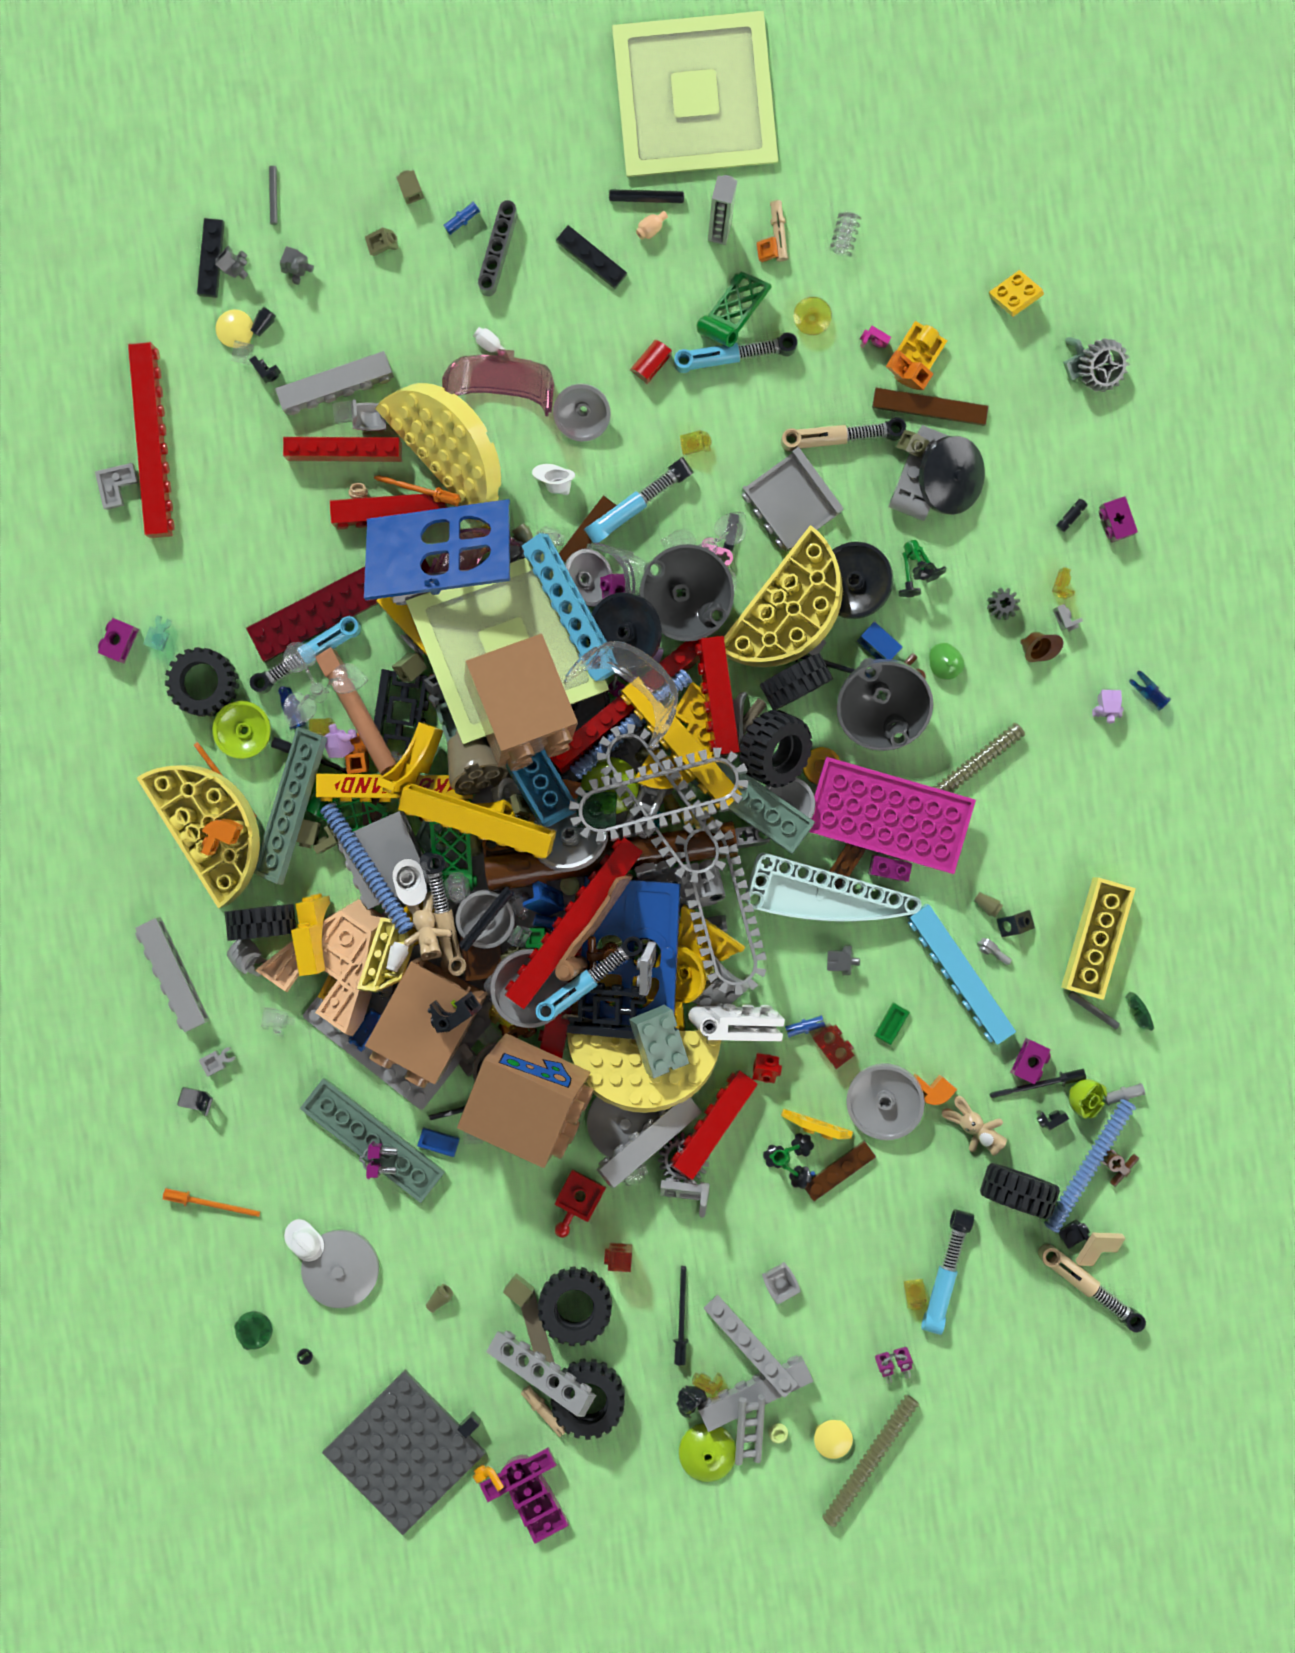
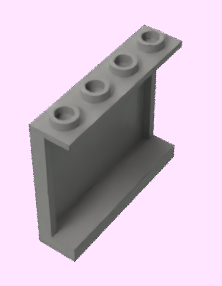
(791, 499)
(387, 844)

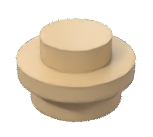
(358, 490)

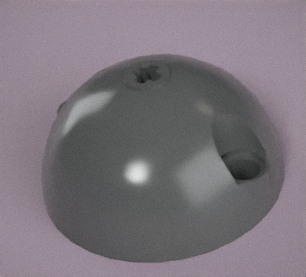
(704, 585)
(870, 715)

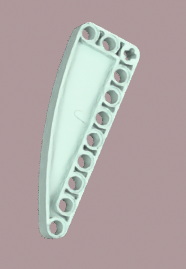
(807, 899)

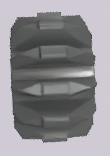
(1010, 601)

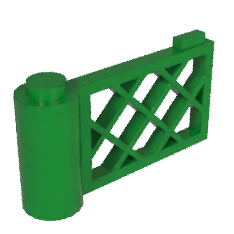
(720, 327)
(315, 805)
(468, 872)

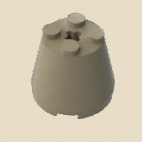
(472, 766)

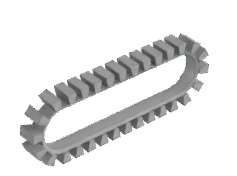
(601, 757)
(654, 767)
(752, 920)

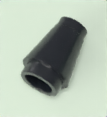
(263, 321)

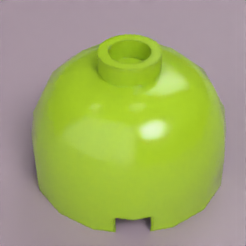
(1087, 1098)

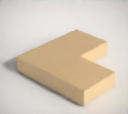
(1096, 1245)

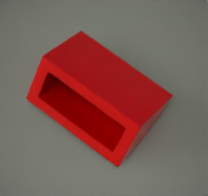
(651, 361)

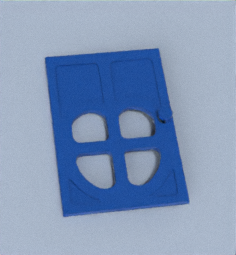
(397, 550)
(649, 912)

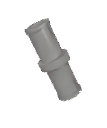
(1125, 1093)

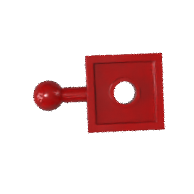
(568, 1202)

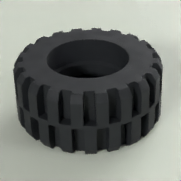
(761, 741)
(1019, 1191)
(575, 1331)
(602, 1420)

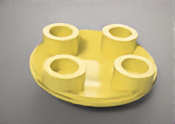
(234, 326)
(833, 1439)

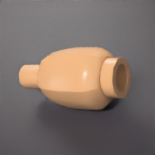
(650, 225)

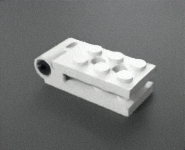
(737, 1023)

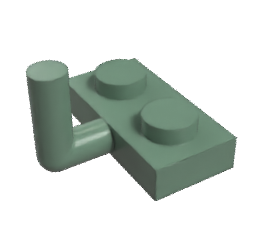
(1071, 364)
(424, 838)

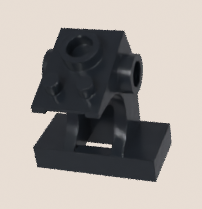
(446, 1021)

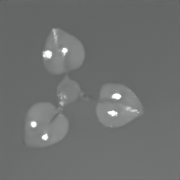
(729, 527)
(302, 708)

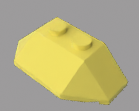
(375, 975)

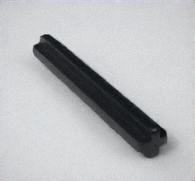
(646, 196)
(486, 918)

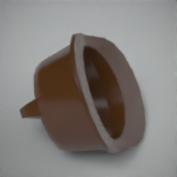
(1041, 646)

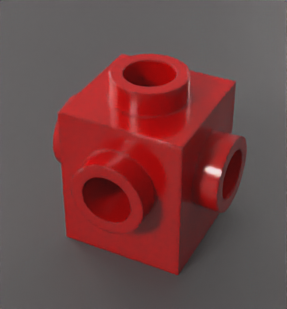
(766, 1068)

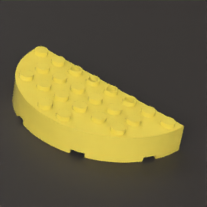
(446, 439)
(791, 608)
(189, 800)
(621, 1078)

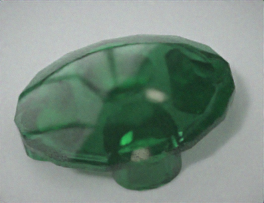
(253, 1330)

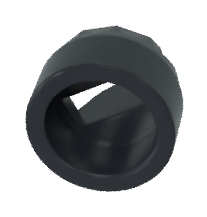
(307, 1359)

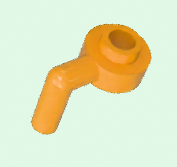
(483, 1472)

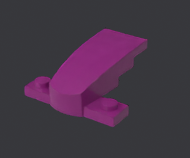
(530, 1493)

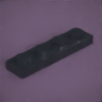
(210, 249)
(591, 257)

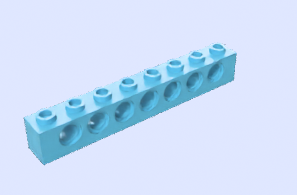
(580, 612)

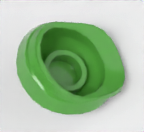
(946, 661)

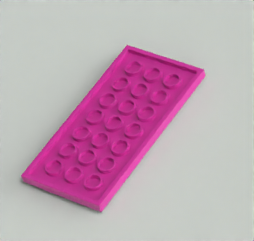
(891, 815)

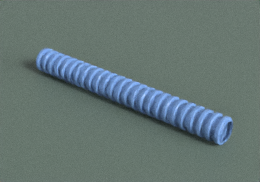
(590, 759)
(367, 868)
(1090, 1165)

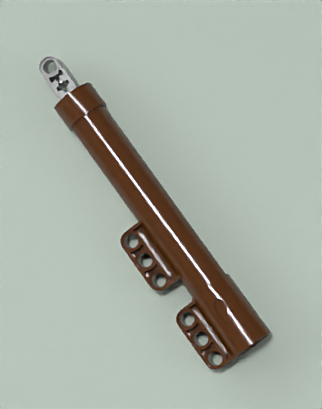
(521, 869)

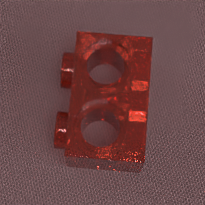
(830, 1048)
(618, 1257)

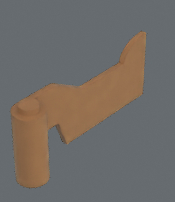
(571, 966)

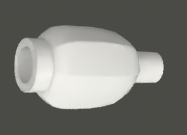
(487, 340)

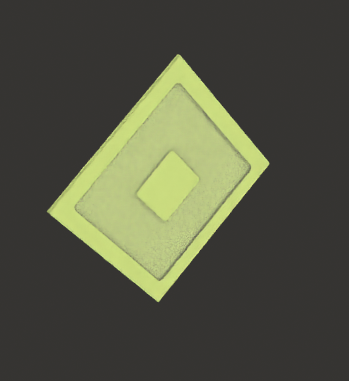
(695, 93)
(486, 618)

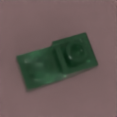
(1142, 1016)

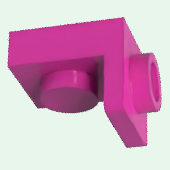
(878, 337)

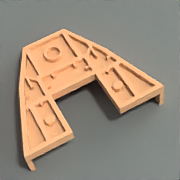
(345, 948)

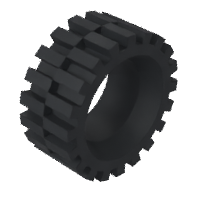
(796, 681)
(223, 692)
(260, 922)

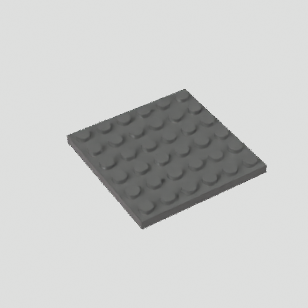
(403, 1452)

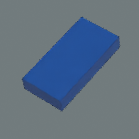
(438, 1142)

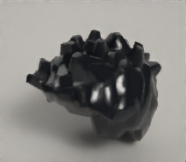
(689, 1399)

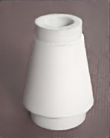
(397, 955)

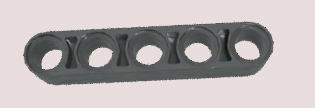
(496, 239)

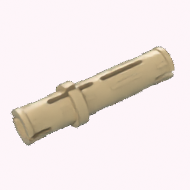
(776, 208)
(537, 1404)

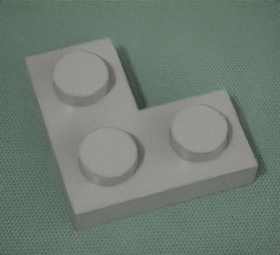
(111, 480)
(645, 966)

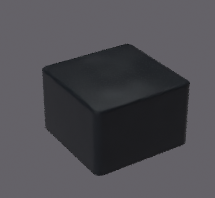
(469, 1424)

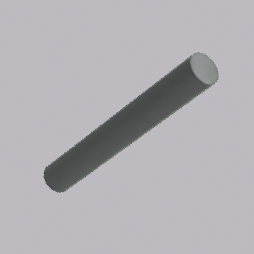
(273, 195)
(1094, 1010)

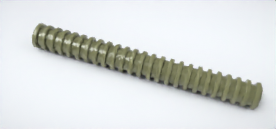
(981, 759)
(870, 1461)

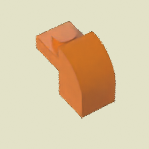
(909, 373)
(357, 760)
(220, 830)
(938, 1091)

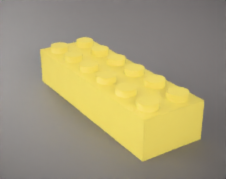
(1098, 937)

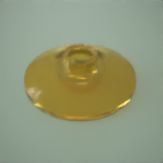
(816, 307)

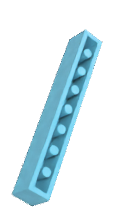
(962, 975)

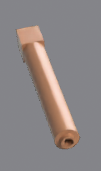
(359, 715)

